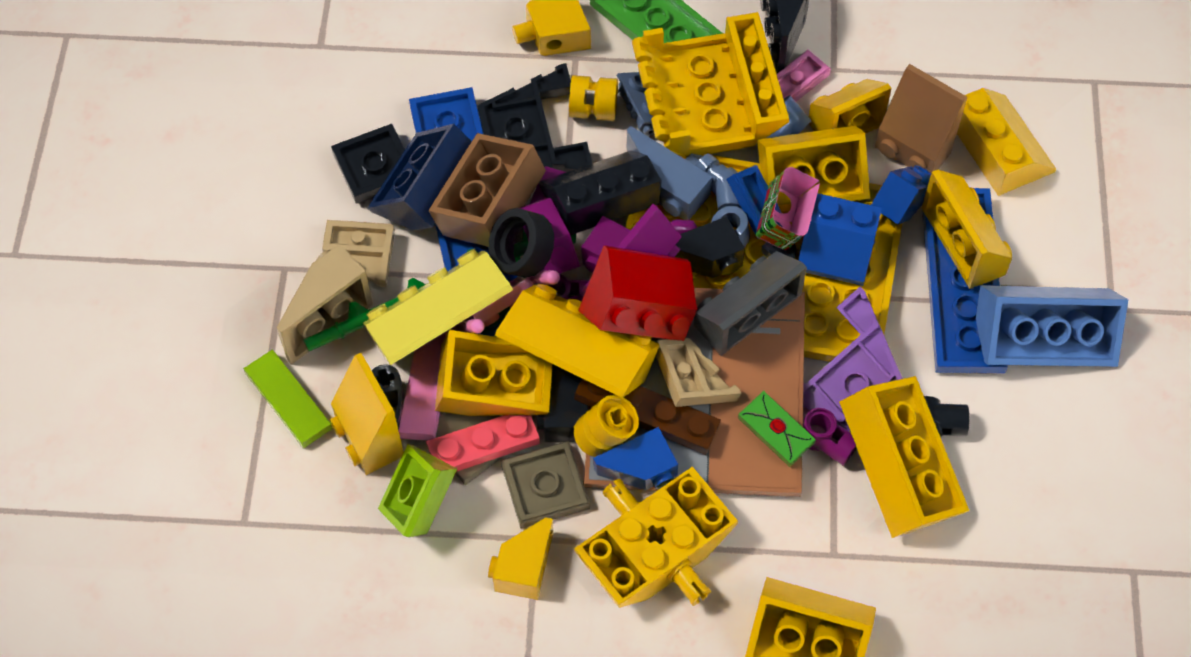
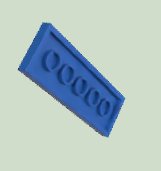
(955, 307)

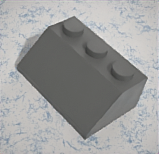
(750, 300)

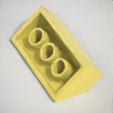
(437, 305)

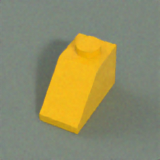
(523, 561)

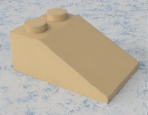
(323, 299)

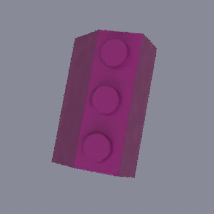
(651, 235)

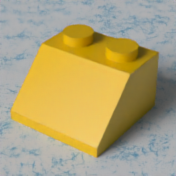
(854, 105)

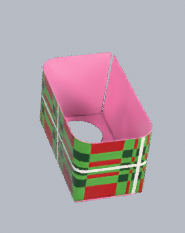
(793, 184)

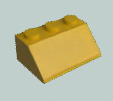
(1001, 142)
(831, 156)
(965, 229)
(808, 624)

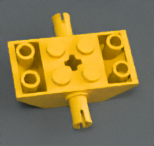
(681, 516)

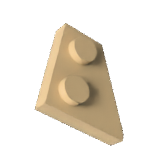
(366, 242)

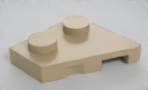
(691, 375)

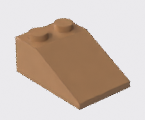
(921, 121)

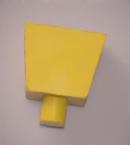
(554, 27)

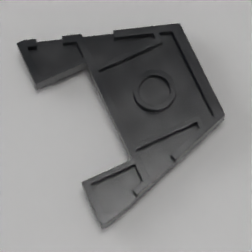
(521, 118)

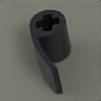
(389, 375)

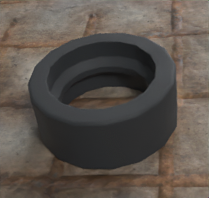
(538, 249)

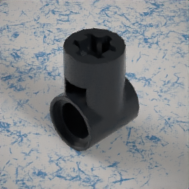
(949, 418)

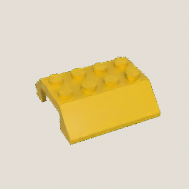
(711, 88)

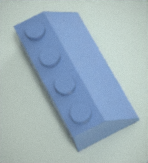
(1050, 325)

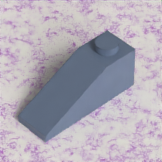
(683, 184)

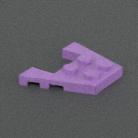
(859, 365)

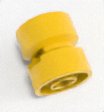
(604, 100)
(606, 425)

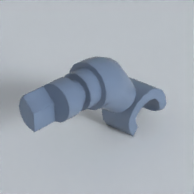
(725, 198)

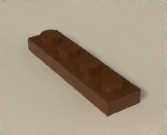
(679, 424)

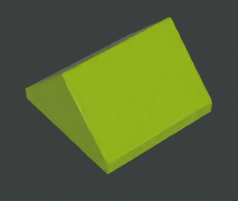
(416, 491)

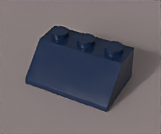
(420, 177)

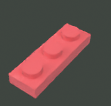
(485, 441)

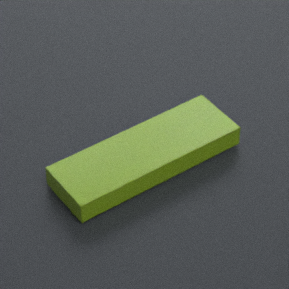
(288, 398)

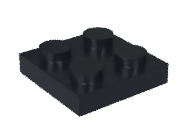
(368, 160)

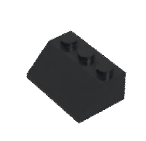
(605, 189)

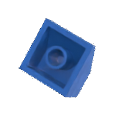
(840, 239)

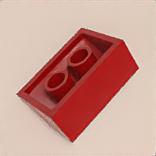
(640, 294)

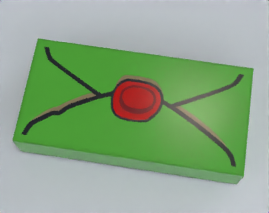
(776, 428)

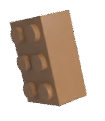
(484, 185)

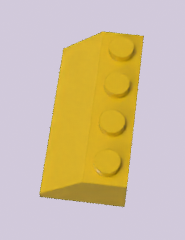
(565, 337)
(903, 456)

